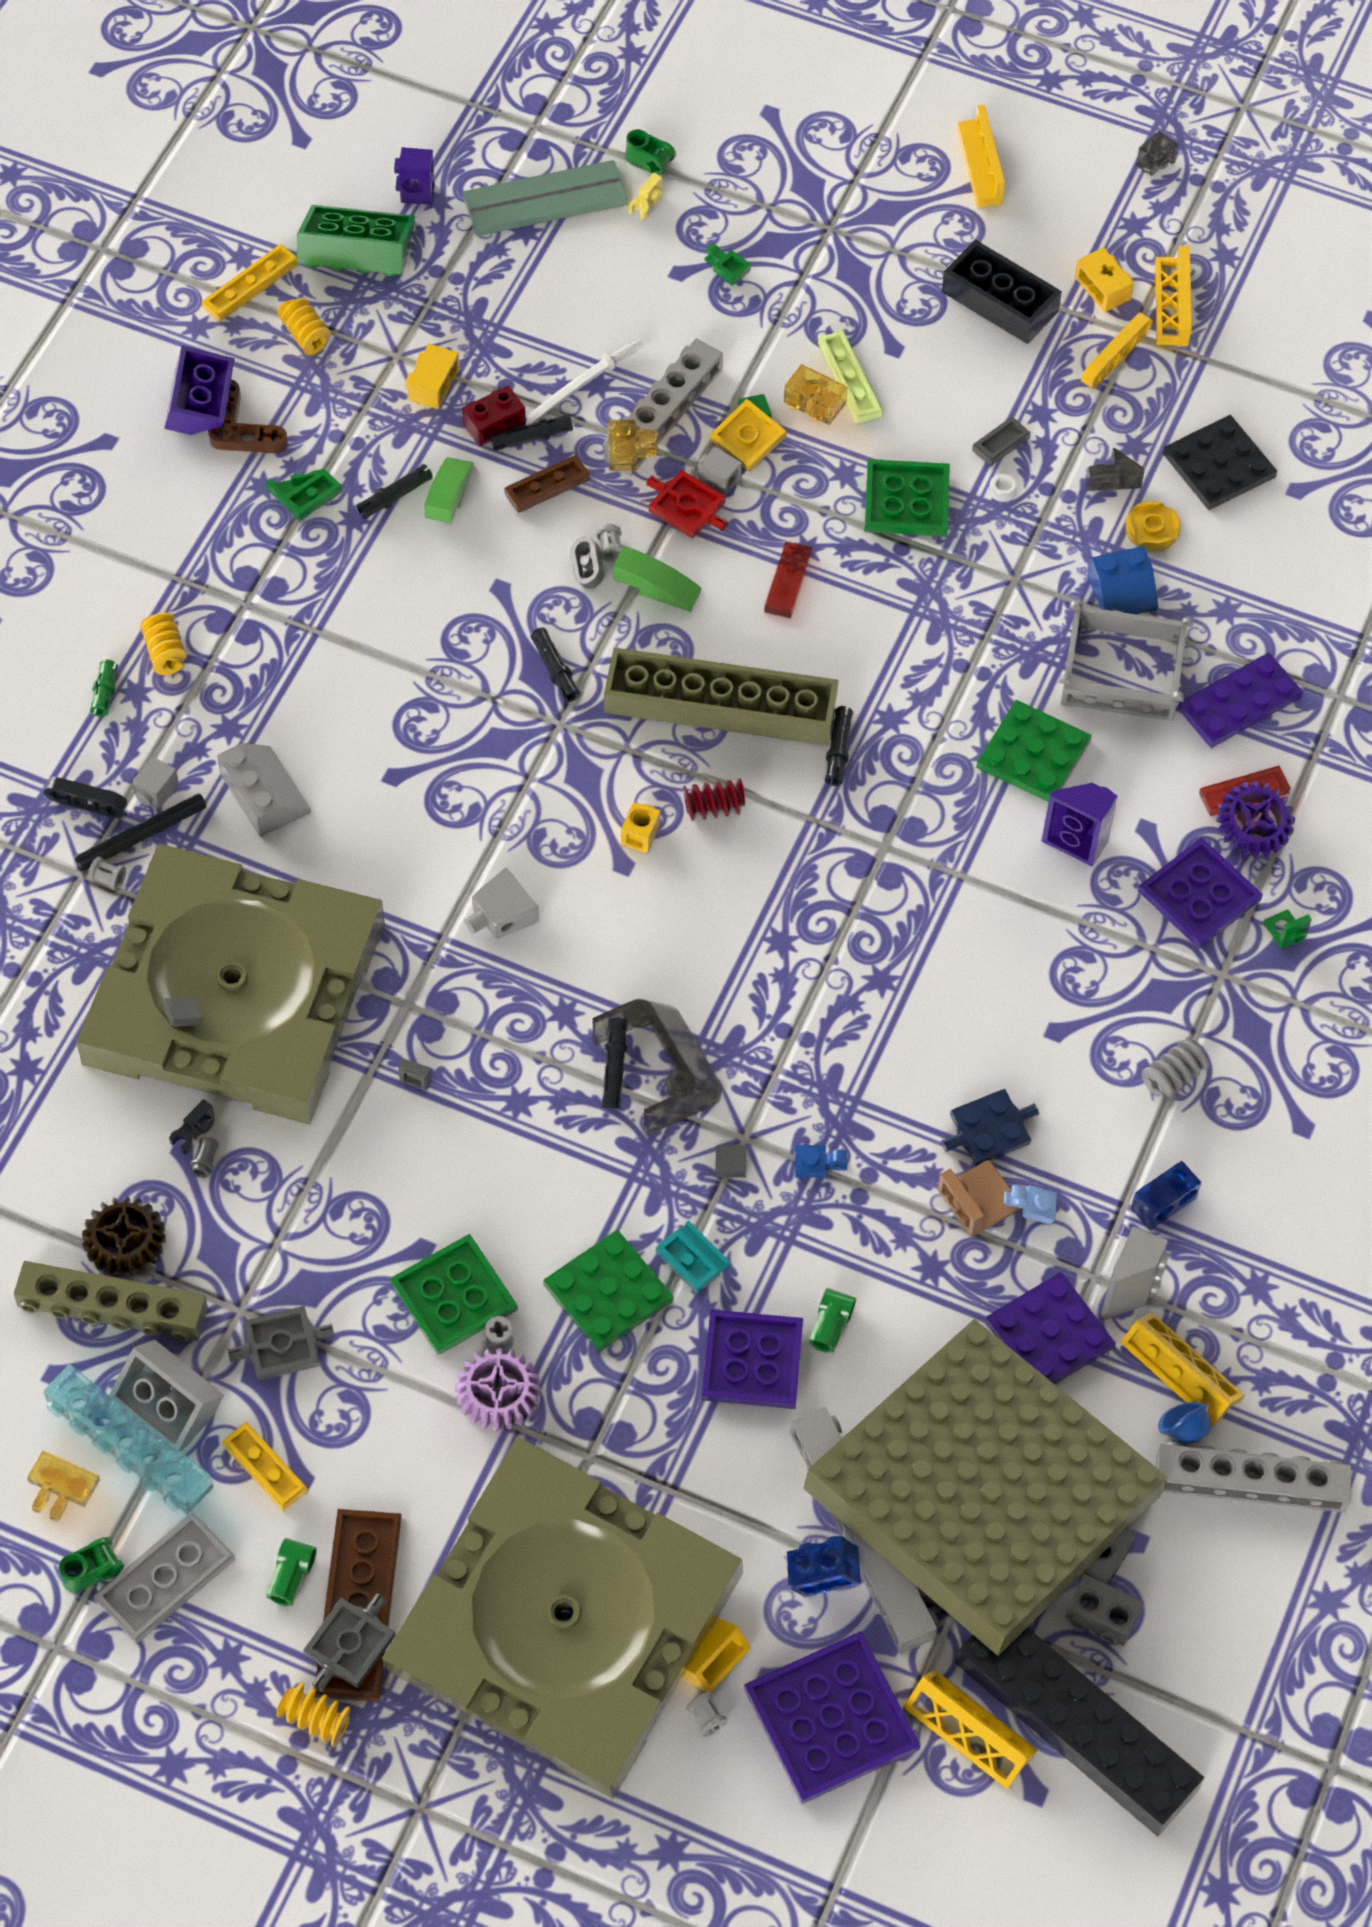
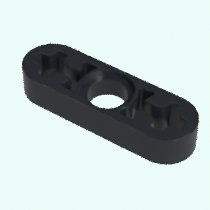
(85, 797)

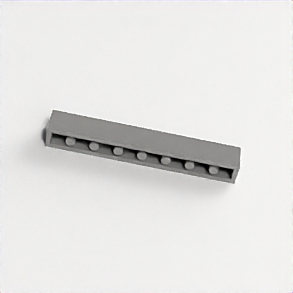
(894, 1594)

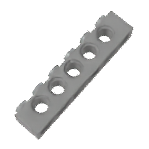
(675, 392)
(1268, 1489)

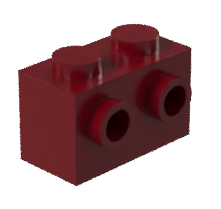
(493, 414)

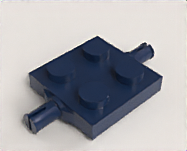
(990, 1127)

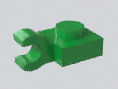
(728, 266)

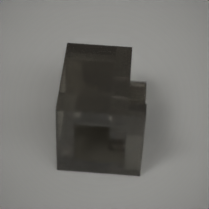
(1157, 153)

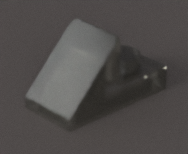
(1120, 474)

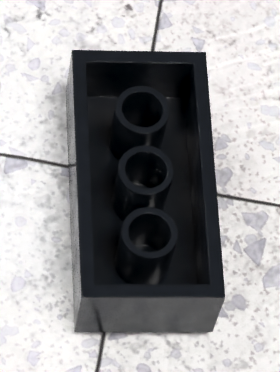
(1001, 291)

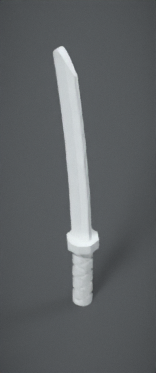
(607, 363)

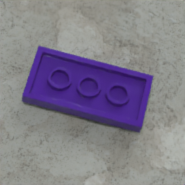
(1240, 700)

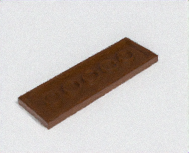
(359, 1568)

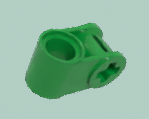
(647, 151)
(91, 1563)

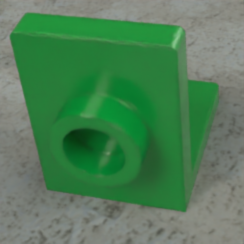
(1292, 932)

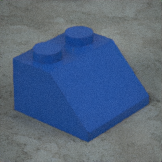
(1124, 581)

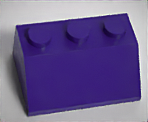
(199, 391)
(1080, 820)

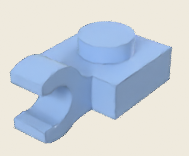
(1036, 1202)

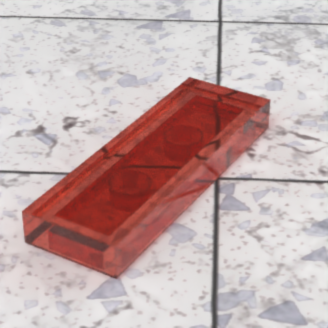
(788, 579)
(1213, 794)

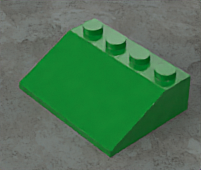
(355, 240)

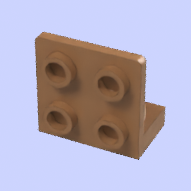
(976, 1197)

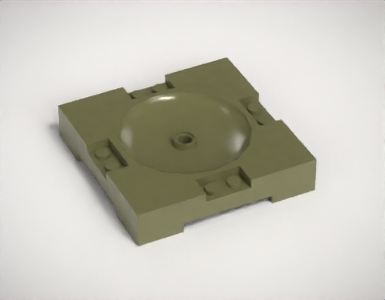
(212, 924)
(578, 1686)

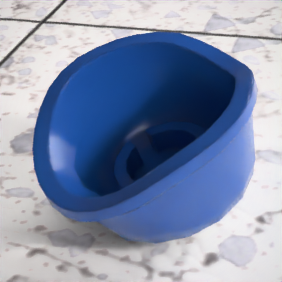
(1186, 1423)

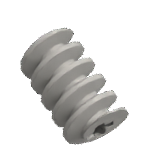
(1175, 1068)

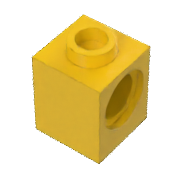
(640, 836)

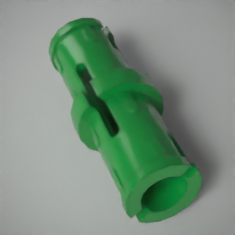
(103, 688)

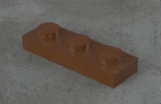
(547, 483)

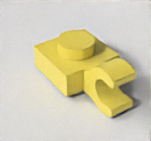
(649, 193)

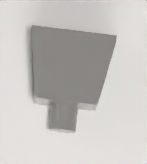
(502, 907)

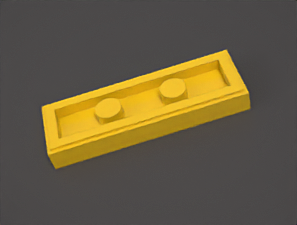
(264, 1466)

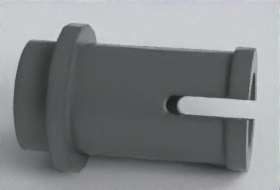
(202, 1164)

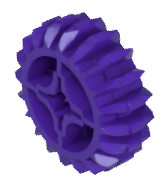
(1247, 812)

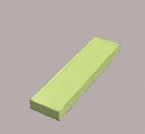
(848, 372)

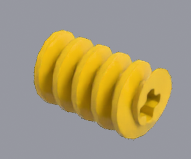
(304, 325)
(163, 643)
(314, 1714)

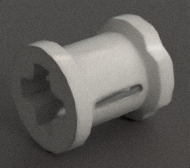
(610, 542)
(107, 873)
(499, 1325)
(706, 1714)

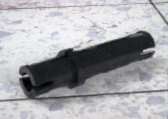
(531, 432)
(386, 496)
(559, 673)
(837, 755)
(614, 1067)

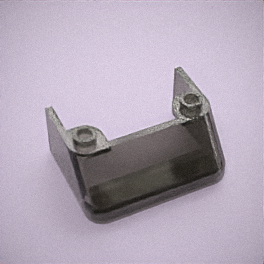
(694, 1082)

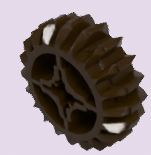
(101, 1231)

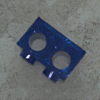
(1166, 1195)
(824, 1572)

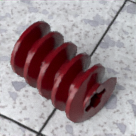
(714, 799)

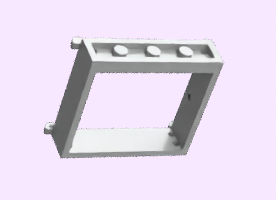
(1116, 698)

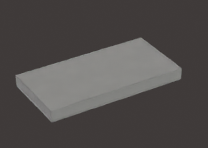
(164, 1578)

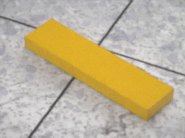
(250, 282)

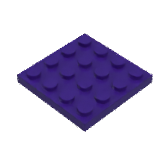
(831, 1717)

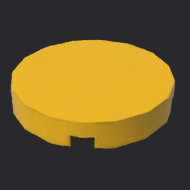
(1152, 526)

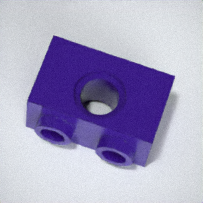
(415, 175)

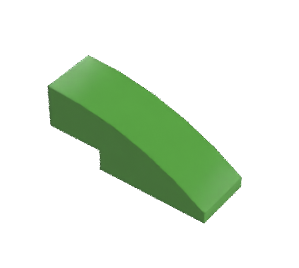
(447, 489)
(655, 579)

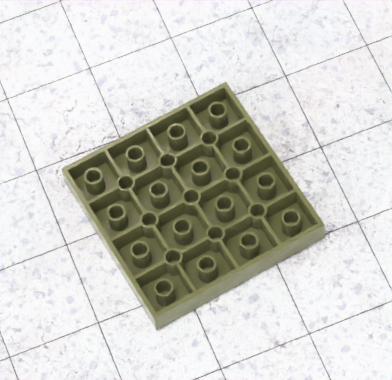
(985, 1485)

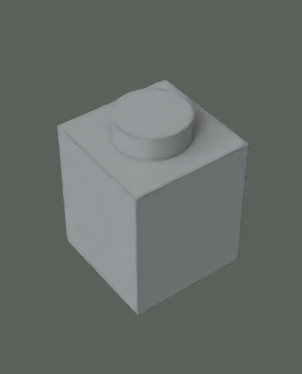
(719, 470)
(155, 783)

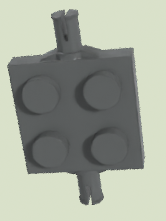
(281, 1343)
(349, 1642)

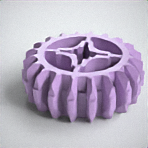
(510, 1389)

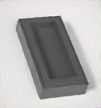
(1001, 441)

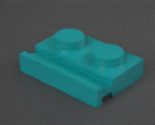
(692, 1257)

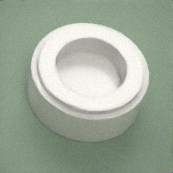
(1003, 487)

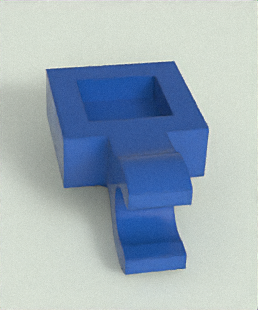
(813, 1161)

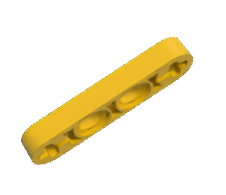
(1116, 350)

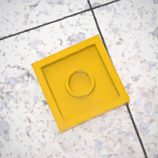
(748, 435)

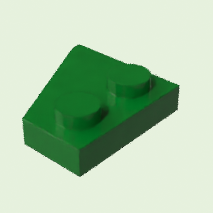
(305, 491)

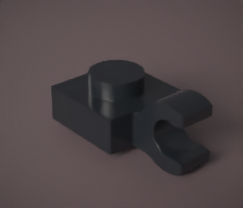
(195, 1123)

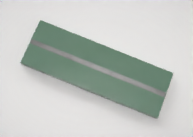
(545, 198)

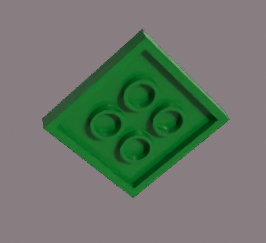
(907, 497)
(1033, 750)
(608, 1290)
(453, 1294)

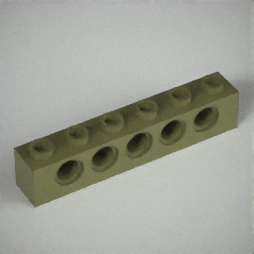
(69, 1283)

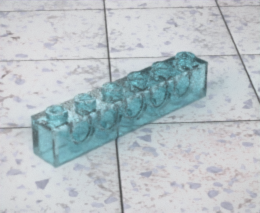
(74, 1386)

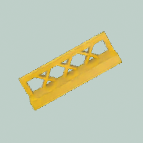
(981, 159)
(1183, 295)
(1180, 1366)
(977, 1719)

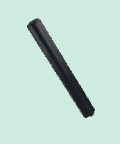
(141, 831)

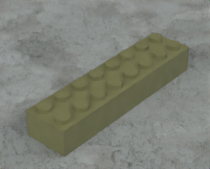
(720, 696)

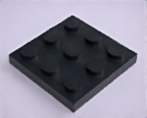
(1219, 462)

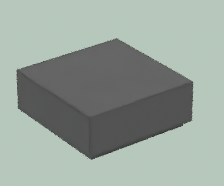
(182, 1011)
(414, 1074)
(730, 1161)

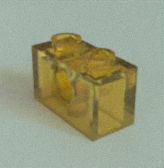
(815, 394)

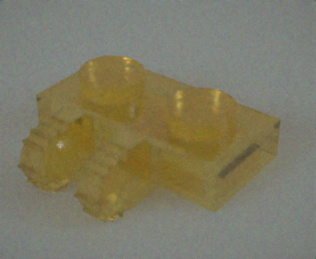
(623, 441)
(62, 1479)

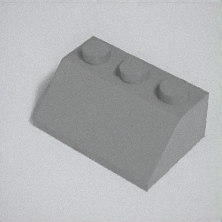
(261, 786)
(1136, 1273)
(165, 1393)

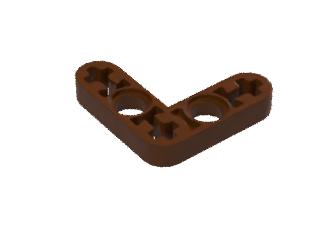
(234, 431)

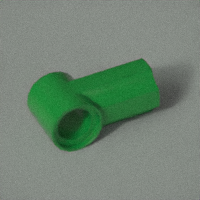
(833, 1313)
(292, 1563)

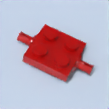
(687, 503)

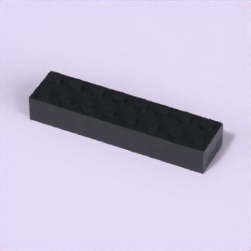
(1085, 1727)

